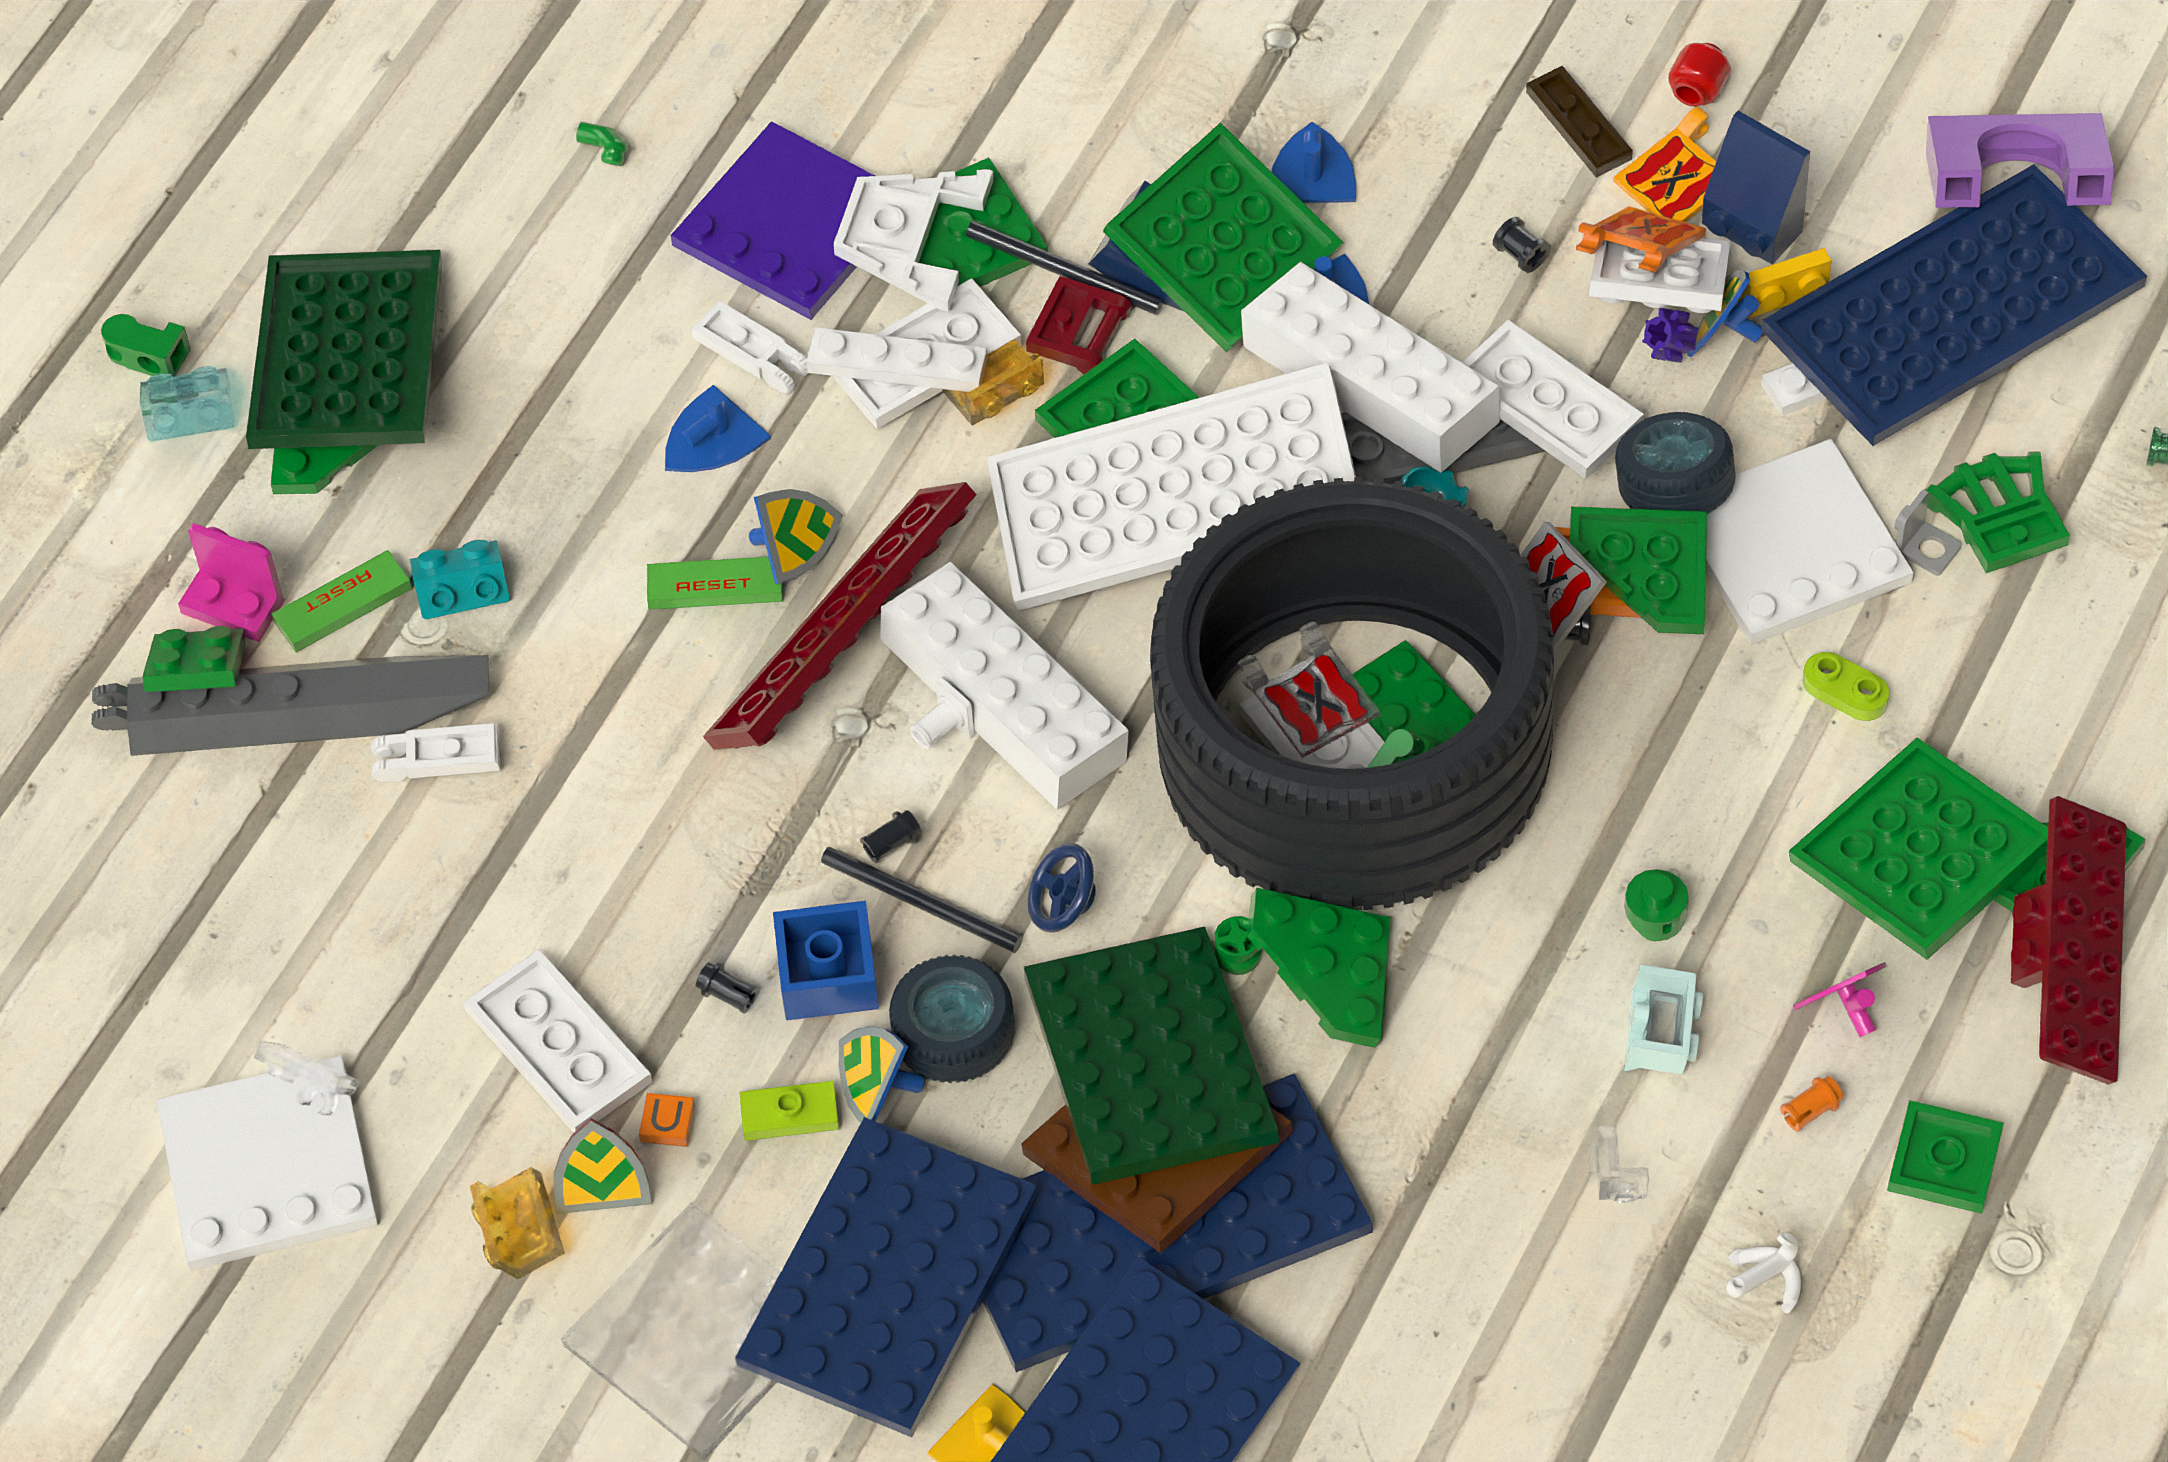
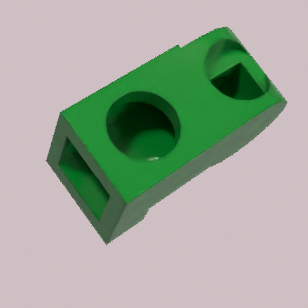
(145, 347)

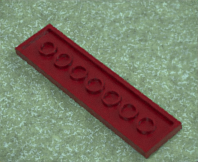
(839, 617)

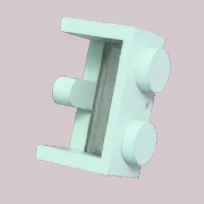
(1662, 1019)

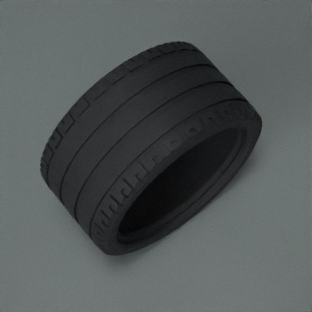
(1338, 558)

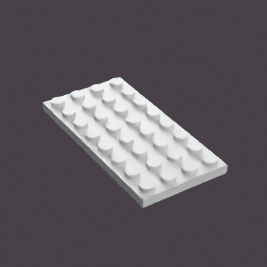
(1147, 486)

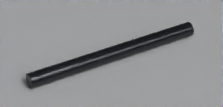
(1061, 266)
(922, 899)

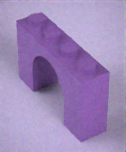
(2066, 143)

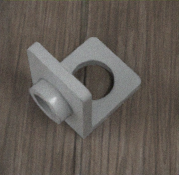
(1914, 531)

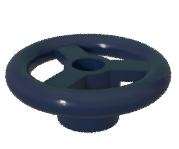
(1068, 891)

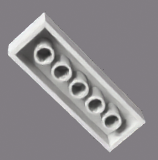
(1377, 365)
(1016, 690)

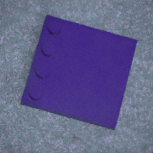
(776, 220)

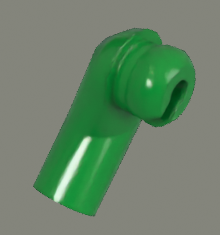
(606, 138)

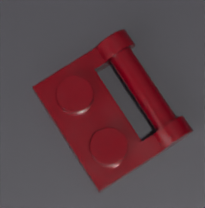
(1067, 316)

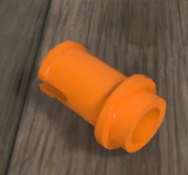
(1813, 1102)

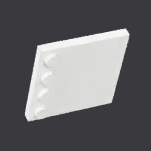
(1799, 544)
(262, 1169)

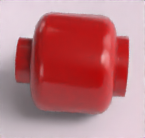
(1699, 74)

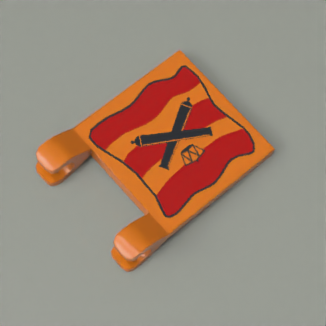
(1643, 231)

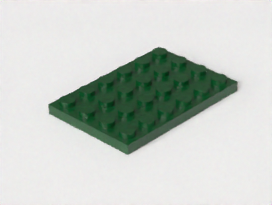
(345, 349)
(1150, 1055)

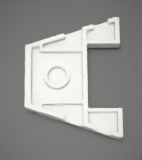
(891, 222)

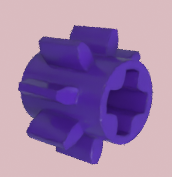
(1670, 335)

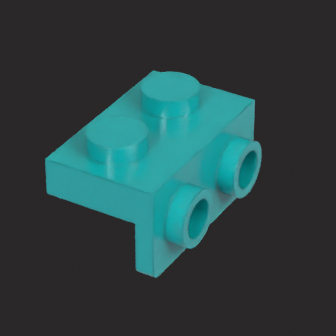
(459, 579)

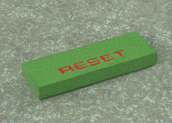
(711, 583)
(341, 601)

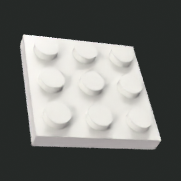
(1686, 279)

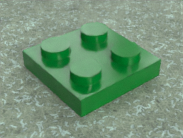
(194, 659)
(1945, 1156)

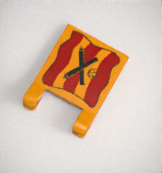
(1673, 172)

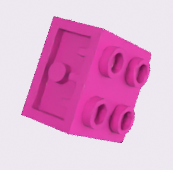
(233, 583)

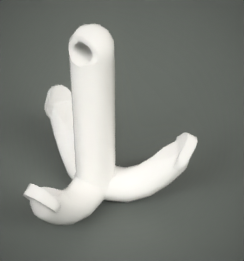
(1770, 1263)

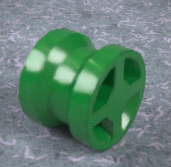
(1233, 933)

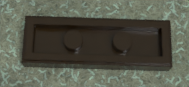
(1579, 121)

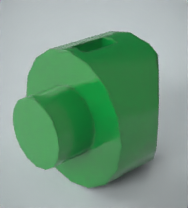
(1656, 904)

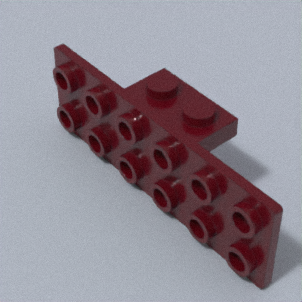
(2073, 940)

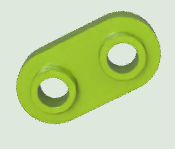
(1843, 686)

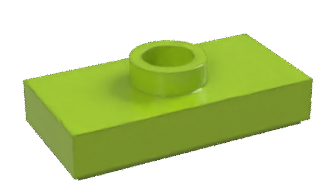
(789, 1110)

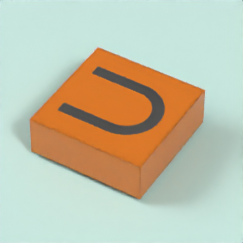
(666, 1119)

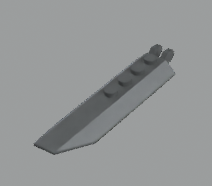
(294, 703)

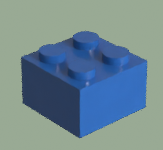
(825, 960)

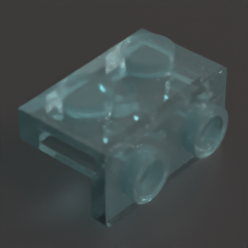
(186, 403)

